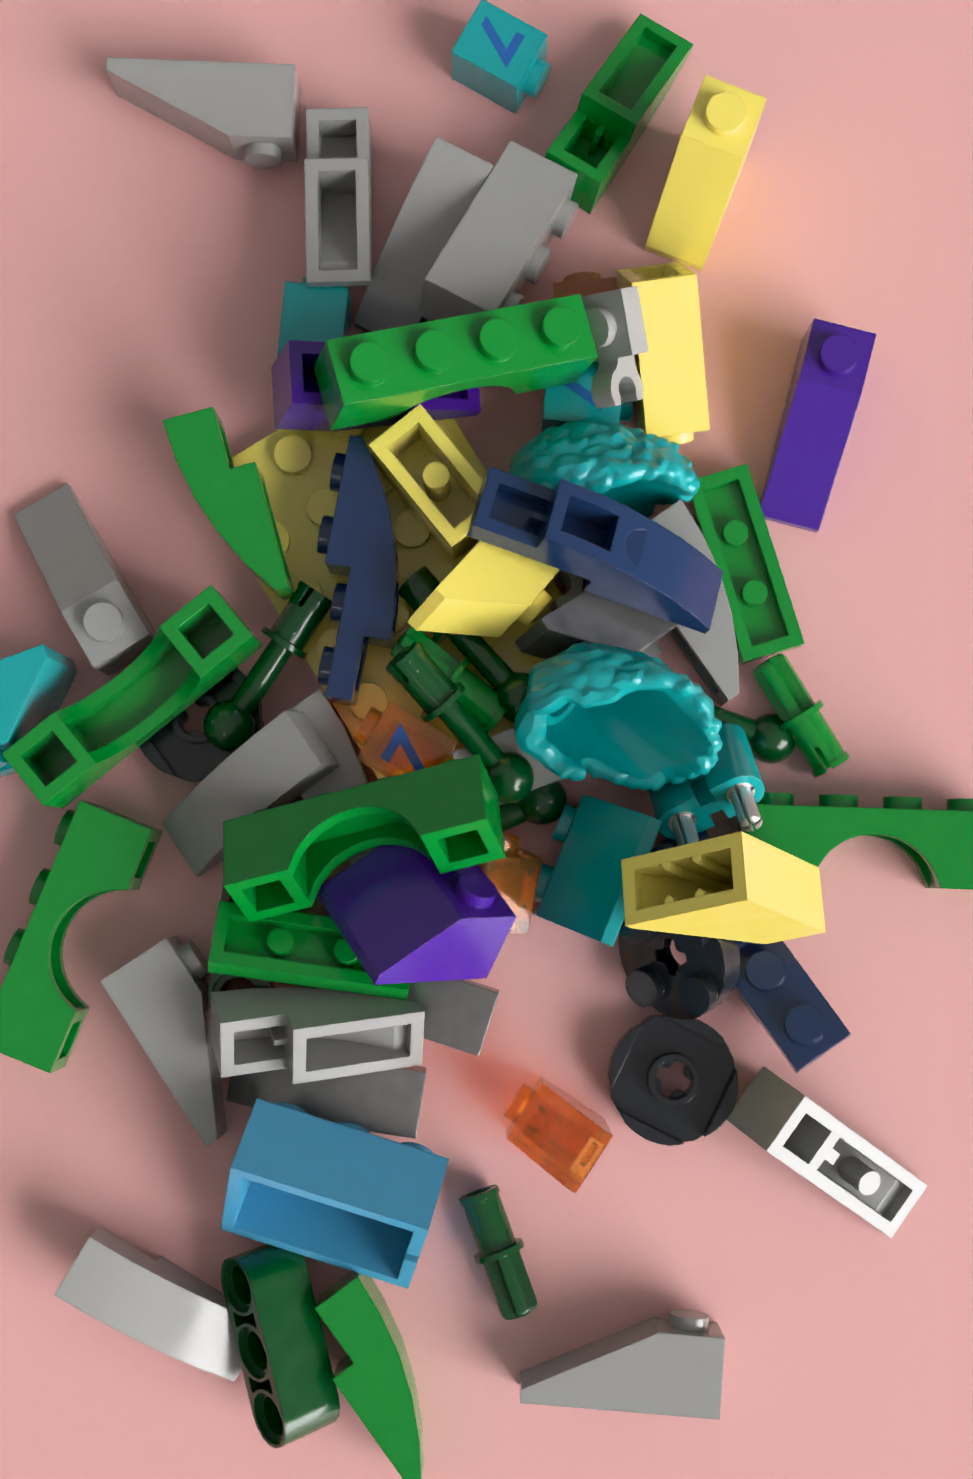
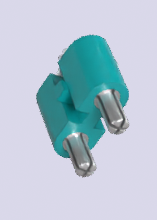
(730, 786)

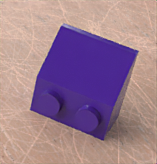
(414, 921)

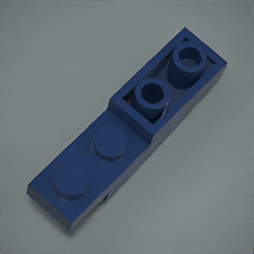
(602, 541)
(363, 547)
(784, 998)

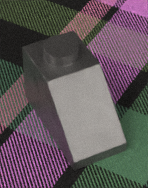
(597, 621)

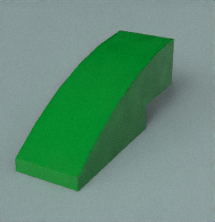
(618, 107)
(230, 495)
(376, 1370)

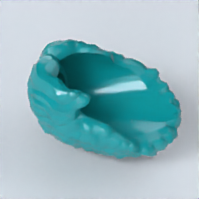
(609, 461)
(617, 718)

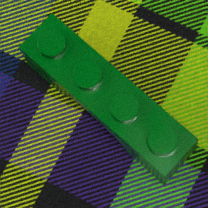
(395, 368)
(98, 732)
(933, 839)
(286, 852)
(37, 1003)

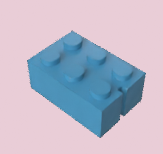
(332, 1192)

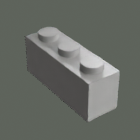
(502, 237)

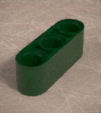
(280, 1343)

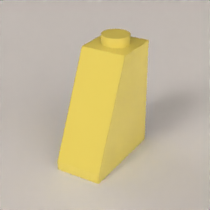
(704, 172)
(674, 367)
(724, 891)

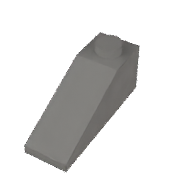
(232, 106)
(85, 581)
(170, 1015)
(826, 1152)
(648, 1368)

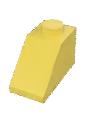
(486, 594)

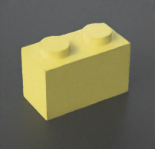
(430, 477)

